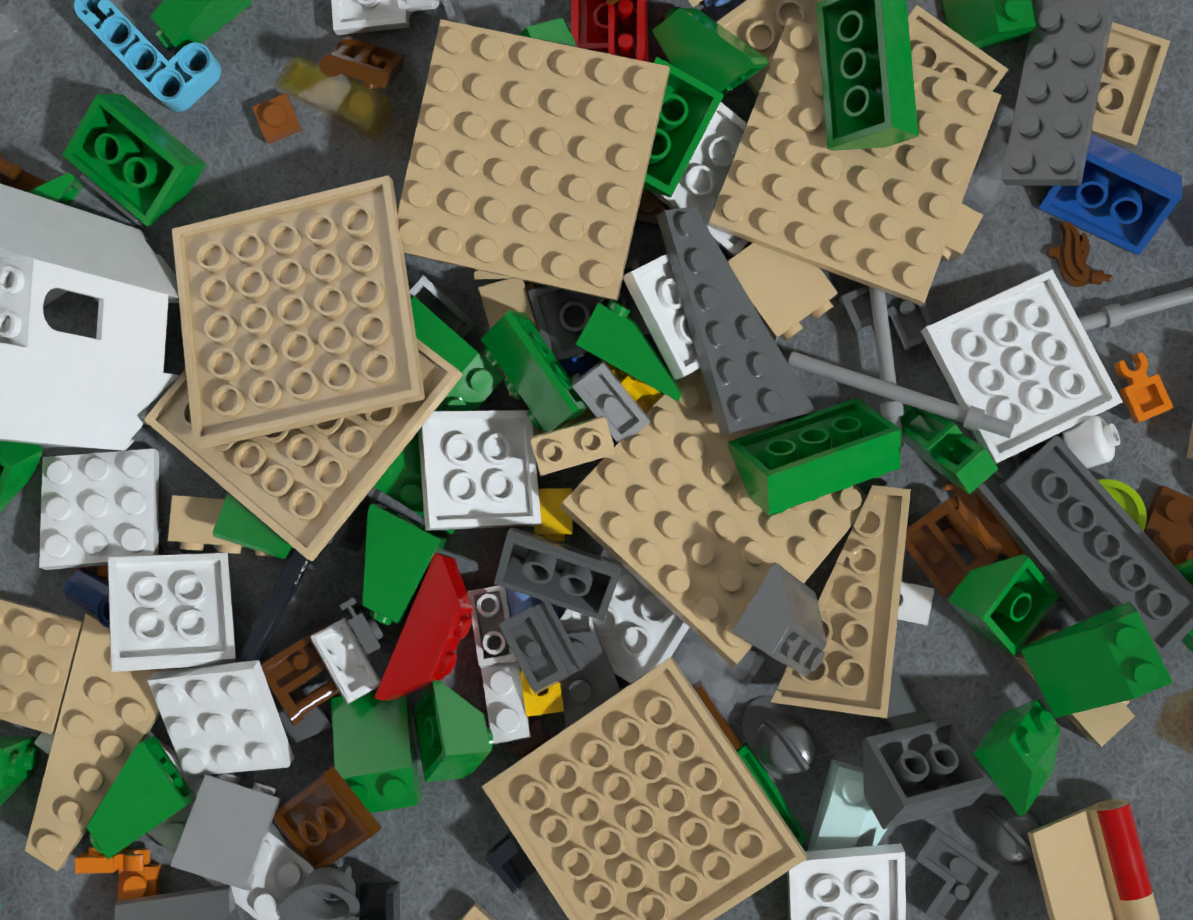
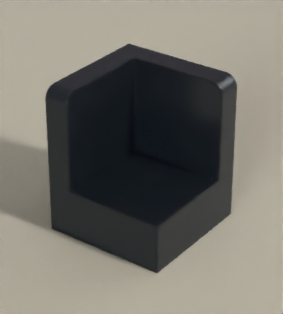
(510, 862)
(380, 901)

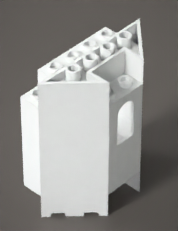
(65, 384)

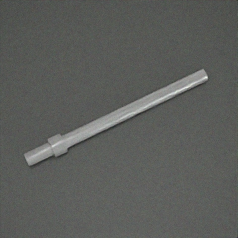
(1115, 314)
(889, 408)
(972, 418)

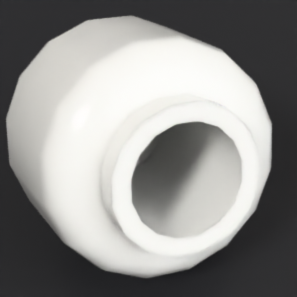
(1092, 441)

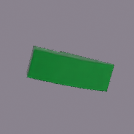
(946, 448)

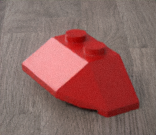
(612, 28)
(430, 632)

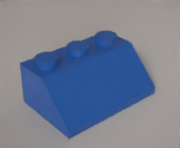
(1119, 196)

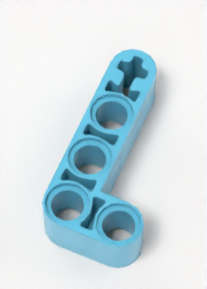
(138, 49)

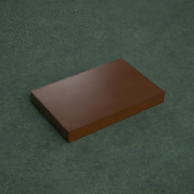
(325, 820)

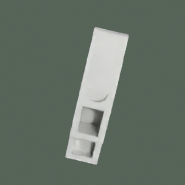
(498, 666)

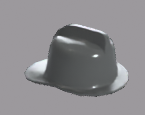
(779, 739)
(1000, 828)
(323, 896)

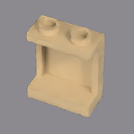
(782, 288)
(573, 444)

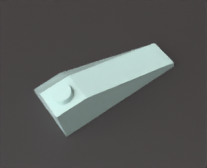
(844, 813)

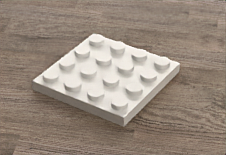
(1022, 363)

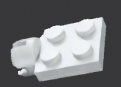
(375, 15)

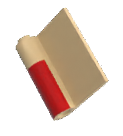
(1094, 865)

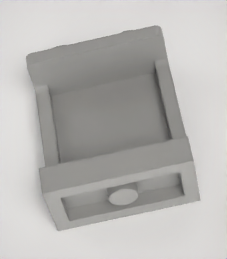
(226, 830)

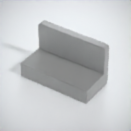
(610, 399)

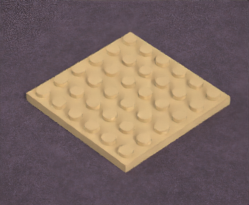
(530, 158)
(853, 211)
(296, 314)
(311, 475)
(686, 525)
(645, 810)

